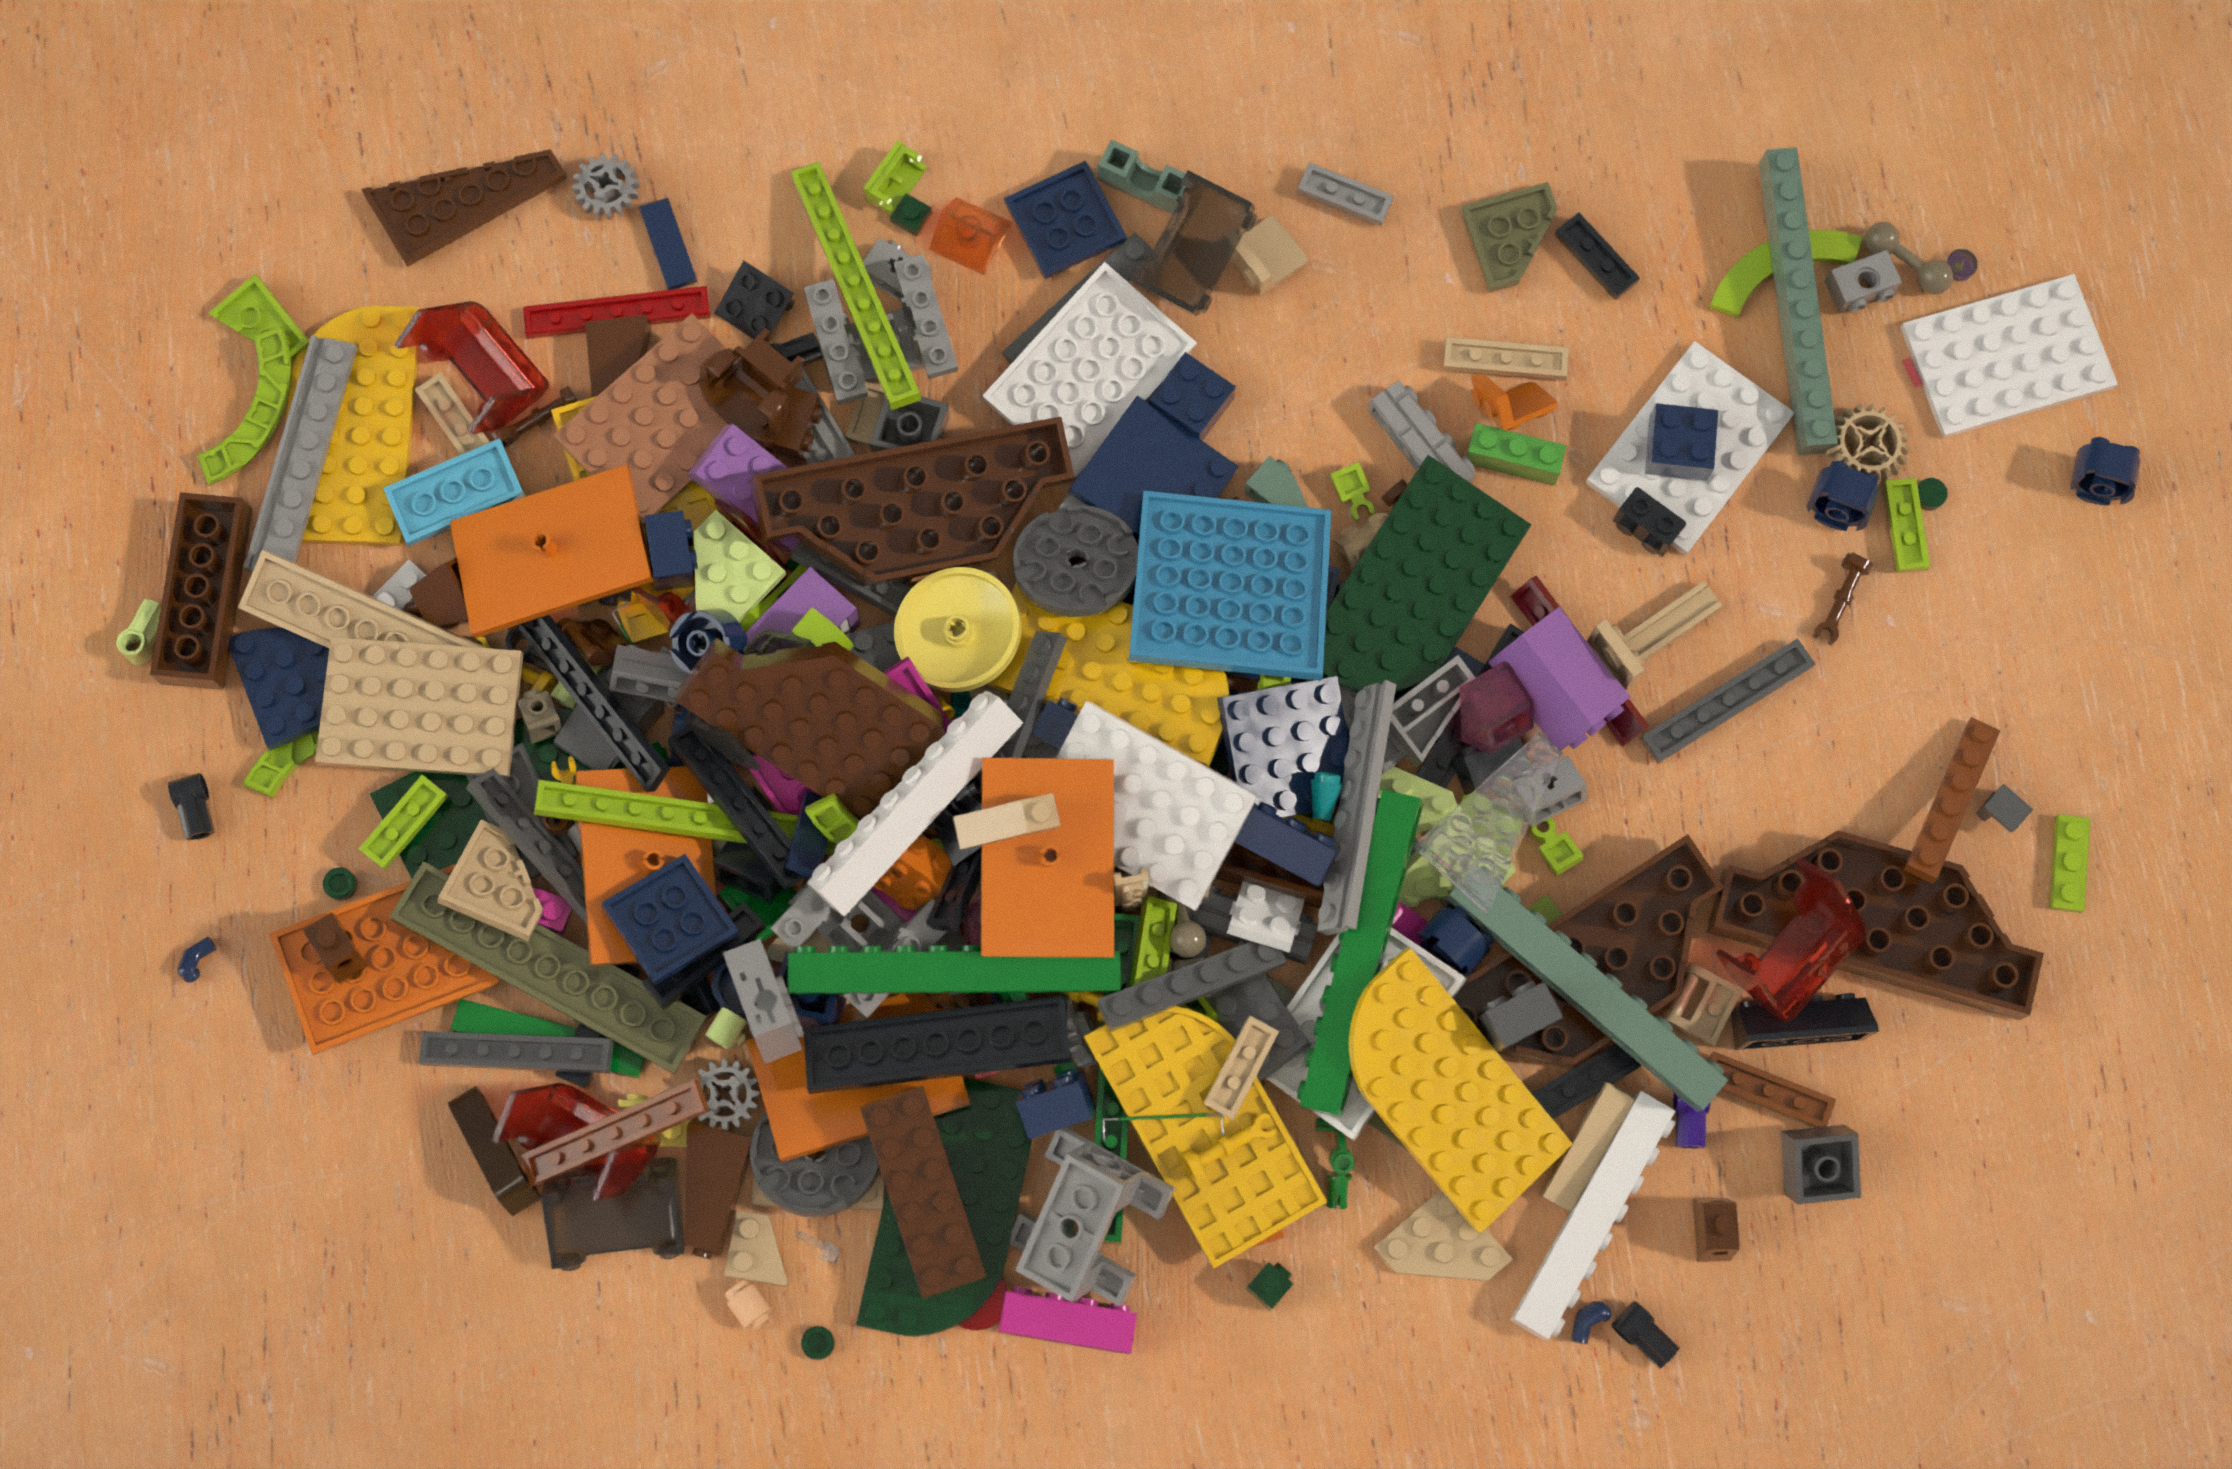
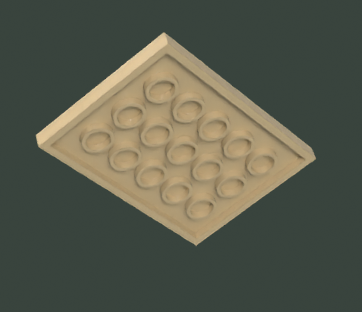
(419, 707)

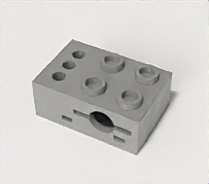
(774, 1017)

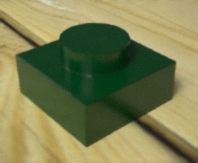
(911, 214)

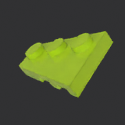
(256, 310)

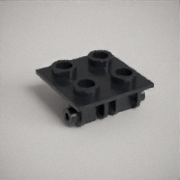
(754, 301)
(965, 802)

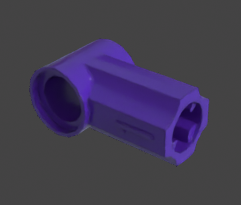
(1689, 1125)

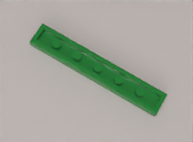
(484, 1019)

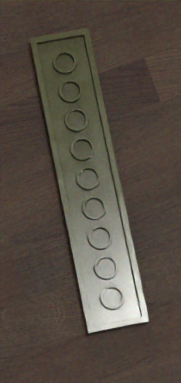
(554, 974)

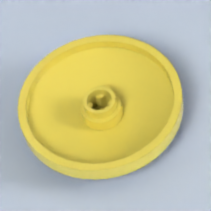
(958, 628)

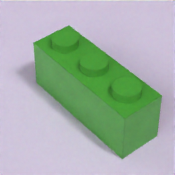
(1515, 454)

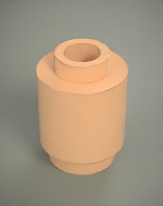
(748, 1305)

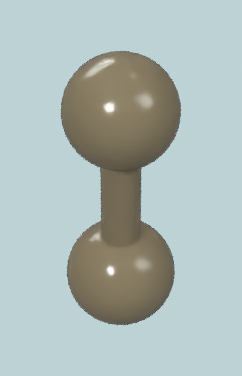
(1933, 275)
(1186, 937)

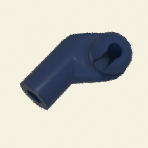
(191, 957)

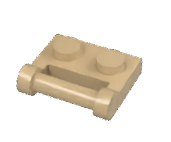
(1712, 1009)

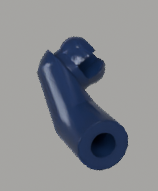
(1587, 1317)

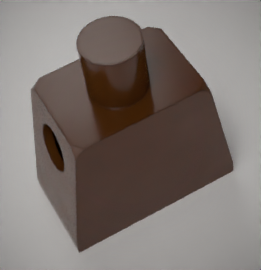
(439, 596)
(334, 947)
(1715, 1229)

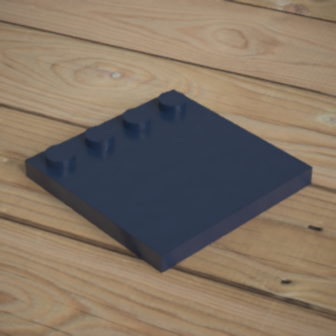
(1149, 455)

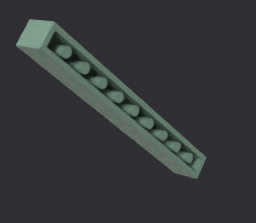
(1797, 301)
(1597, 997)

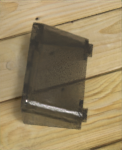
(1195, 245)
(639, 1219)

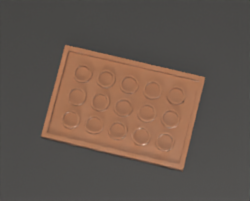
(651, 419)

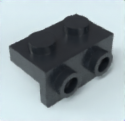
(1649, 522)

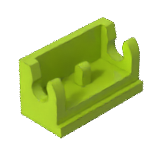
(894, 177)

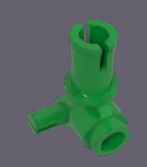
(1341, 1162)

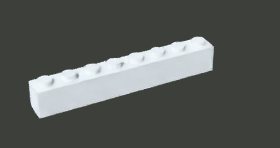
(914, 802)
(1592, 1217)

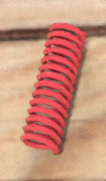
(1912, 375)

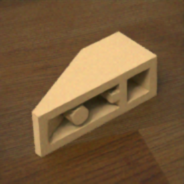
(1007, 821)

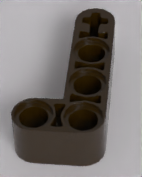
(494, 1158)

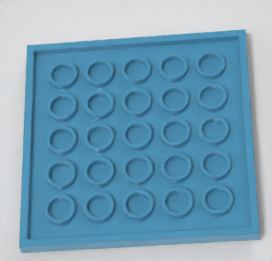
(1231, 585)

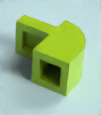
(820, 630)

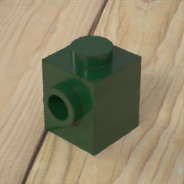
(1270, 1285)

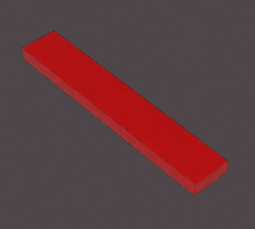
(659, 306)

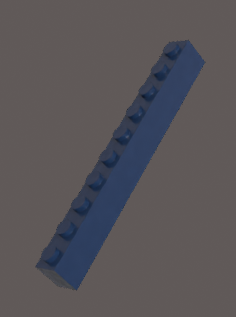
(1263, 831)

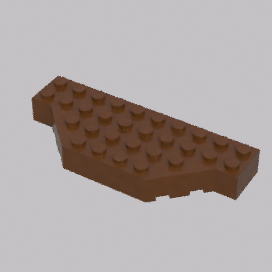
(915, 504)
(817, 718)
(1631, 929)
(1916, 933)

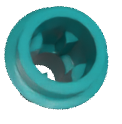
(1325, 793)

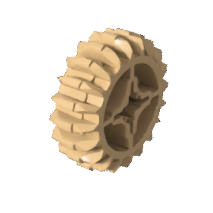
(1858, 436)

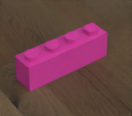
(1067, 1322)

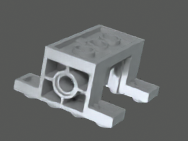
(916, 327)
(883, 929)
(1089, 1192)

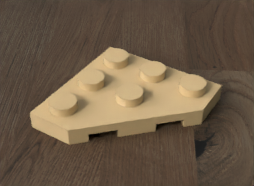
(493, 884)
(1442, 1245)

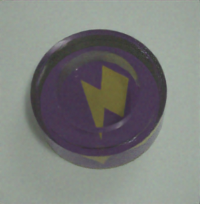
(1962, 264)

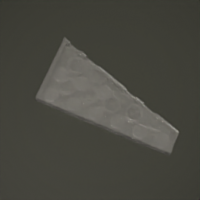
(1485, 830)

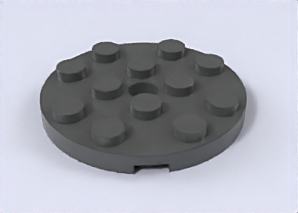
(1087, 588)
(812, 1186)

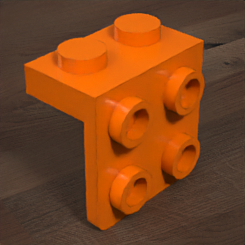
(1511, 407)
(916, 874)

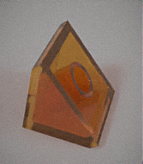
(968, 235)

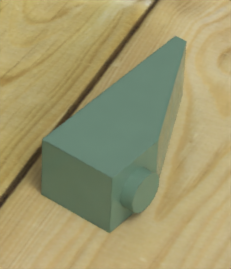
(1274, 485)

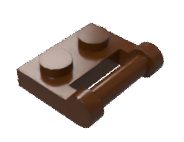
(594, 639)

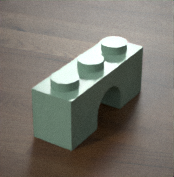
(1125, 171)

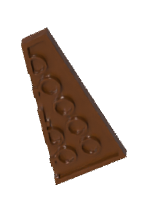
(452, 203)

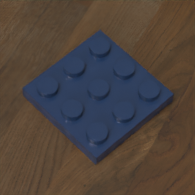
(1065, 219)
(669, 919)

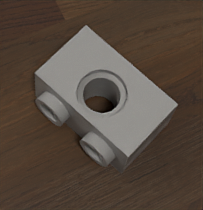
(1875, 270)

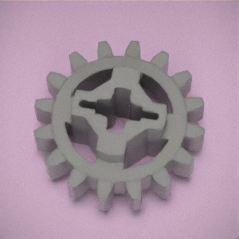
(612, 197)
(1079, 1025)
(736, 1084)

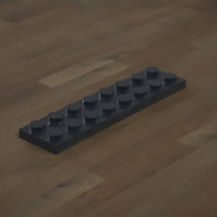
(936, 1045)

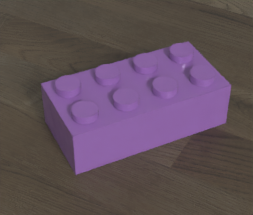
(729, 466)

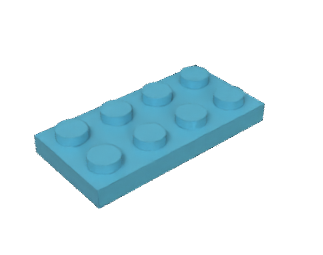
(453, 490)

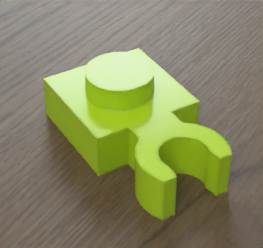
(1351, 485)
(1558, 850)

